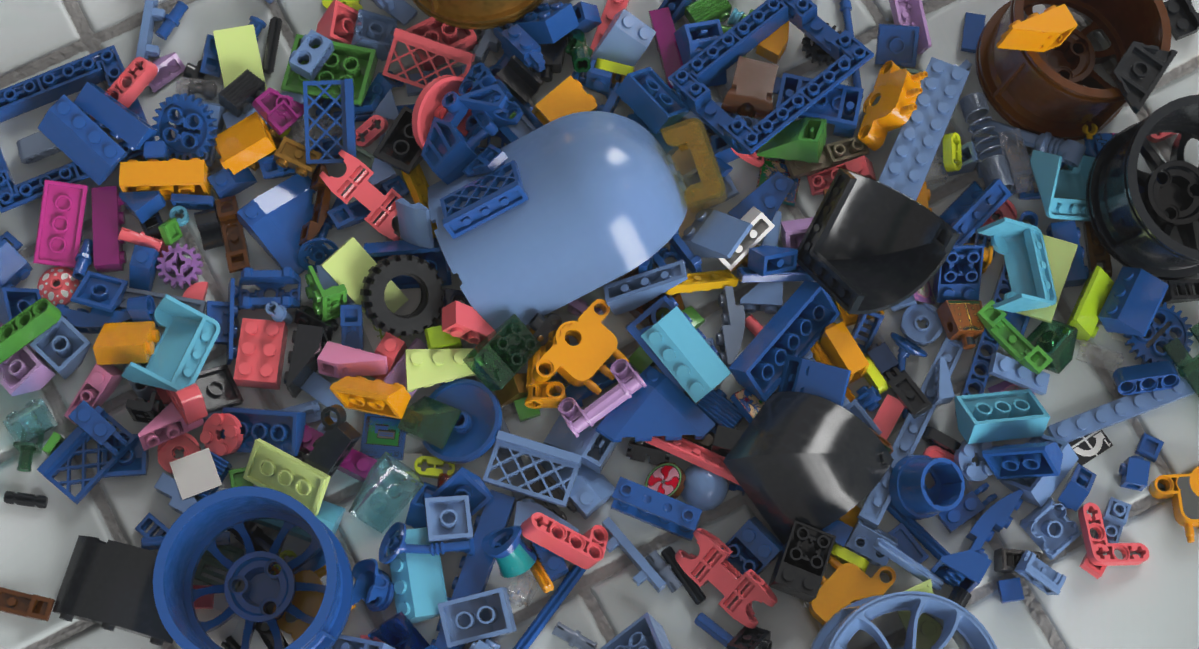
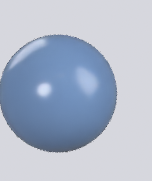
(703, 488)

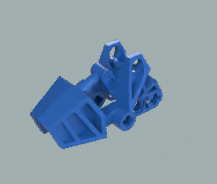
(446, 147)

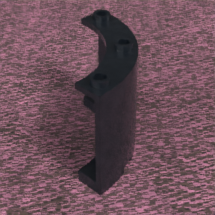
(112, 588)

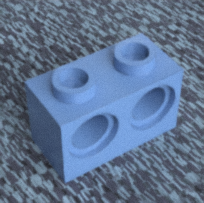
(316, 56)

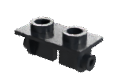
(306, 316)
(641, 449)

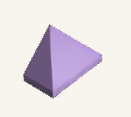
(168, 68)

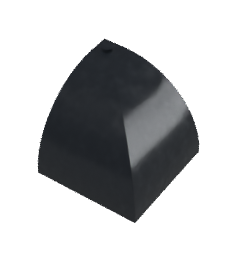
(872, 244)
(806, 461)

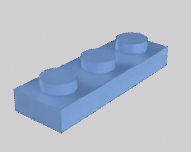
(1017, 374)

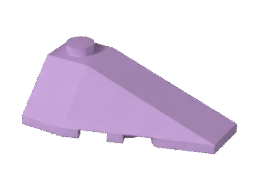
(24, 372)

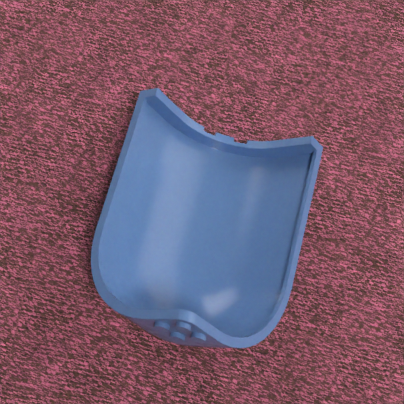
(594, 212)

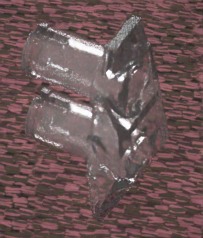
(325, 122)

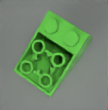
(798, 141)

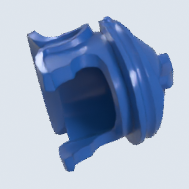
(372, 585)

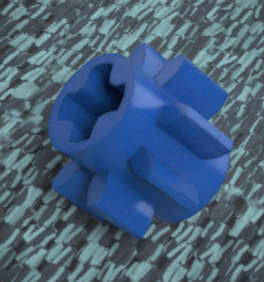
(868, 398)

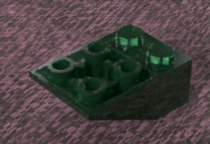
(502, 353)

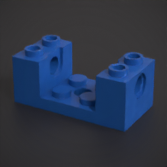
(840, 105)

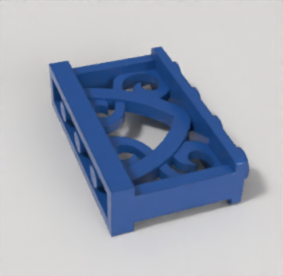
(664, 301)

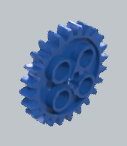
(188, 109)
(1177, 326)

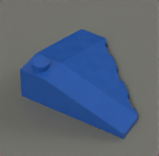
(278, 218)
(656, 411)

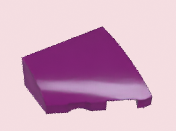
(278, 109)

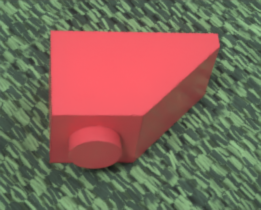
(393, 349)

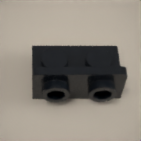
(1182, 17)
(143, 411)
(751, 639)

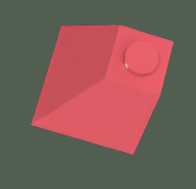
(338, 22)

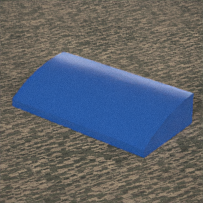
(275, 427)

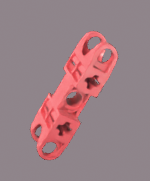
(365, 194)
(713, 567)

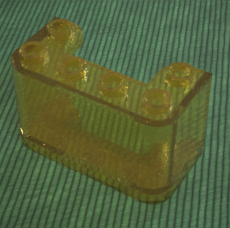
(693, 135)

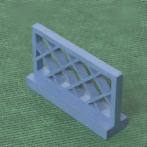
(542, 453)

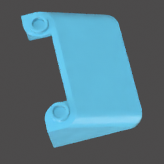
(1061, 189)
(180, 350)

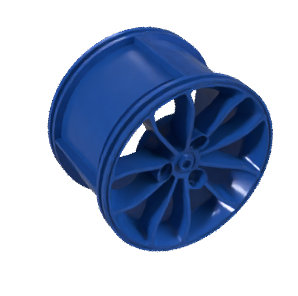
(197, 532)

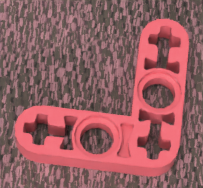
(1101, 544)

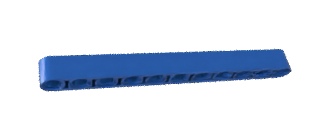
(985, 341)

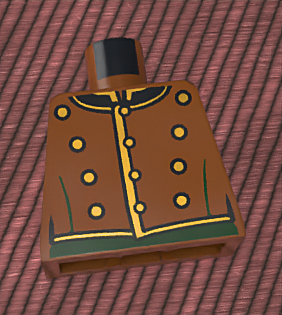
(961, 321)

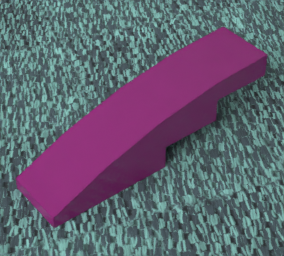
(665, 41)

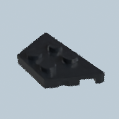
(1140, 72)

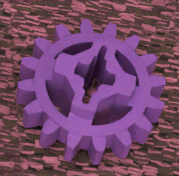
(171, 266)

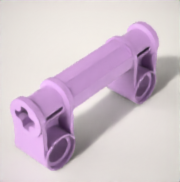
(580, 419)

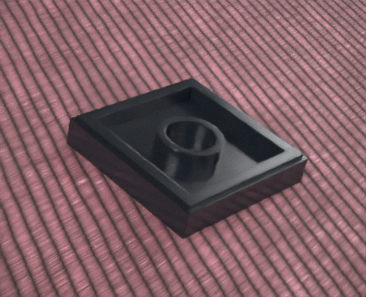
(218, 388)

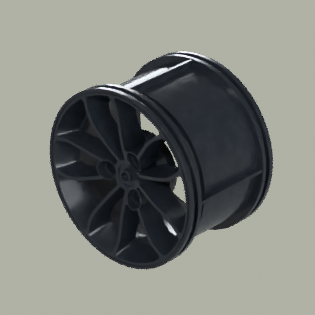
(1117, 206)

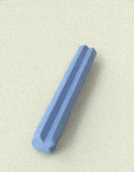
(907, 563)

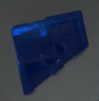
(399, 633)

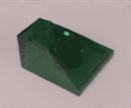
(1057, 341)
(429, 421)

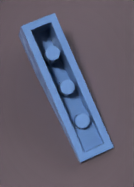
(643, 287)

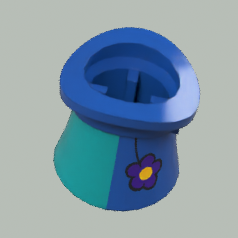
(509, 551)

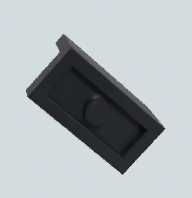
(519, 80)

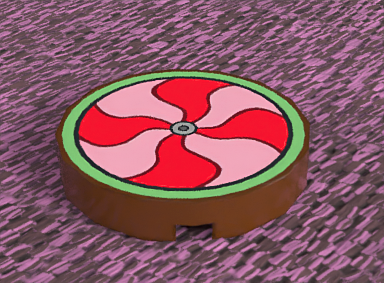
(666, 479)

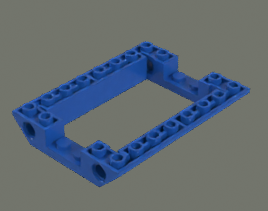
(693, 76)
(46, 89)

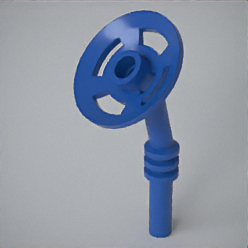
(318, 248)
(905, 349)
(397, 545)

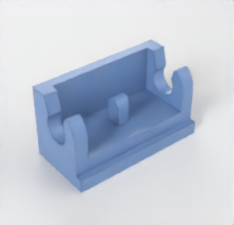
(1040, 574)

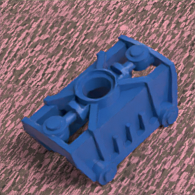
(678, 251)
(265, 281)

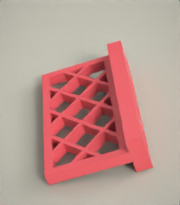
(428, 45)

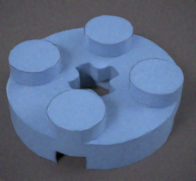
(910, 328)
(970, 469)

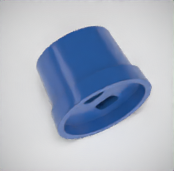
(911, 494)

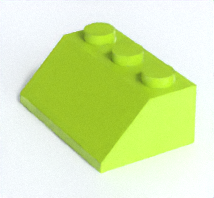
(1090, 303)

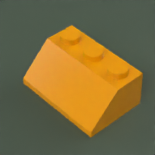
(372, 396)

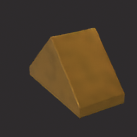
(513, 390)

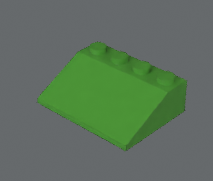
(344, 63)

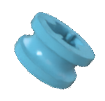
(735, 17)
(178, 210)

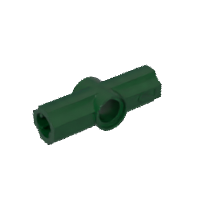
(579, 51)

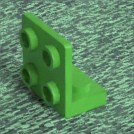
(325, 302)

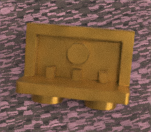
(293, 155)

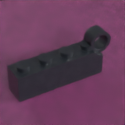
(335, 443)

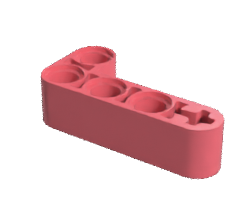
(139, 75)
(189, 403)
(576, 548)

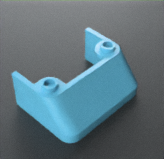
(1025, 265)

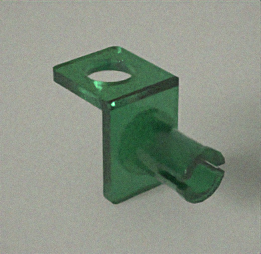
(26, 453)

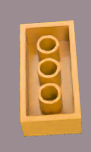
(165, 176)

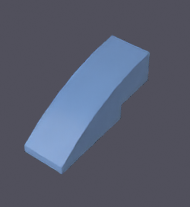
(168, 487)

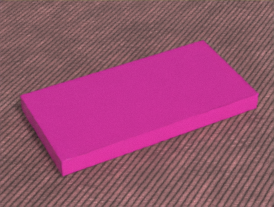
(60, 223)

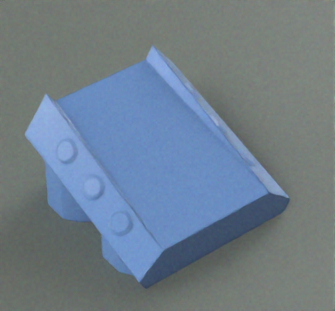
(374, 32)
(1051, 528)

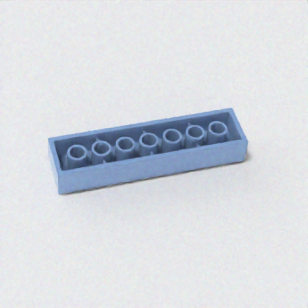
(925, 129)

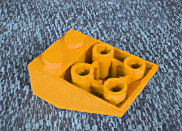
(1039, 31)

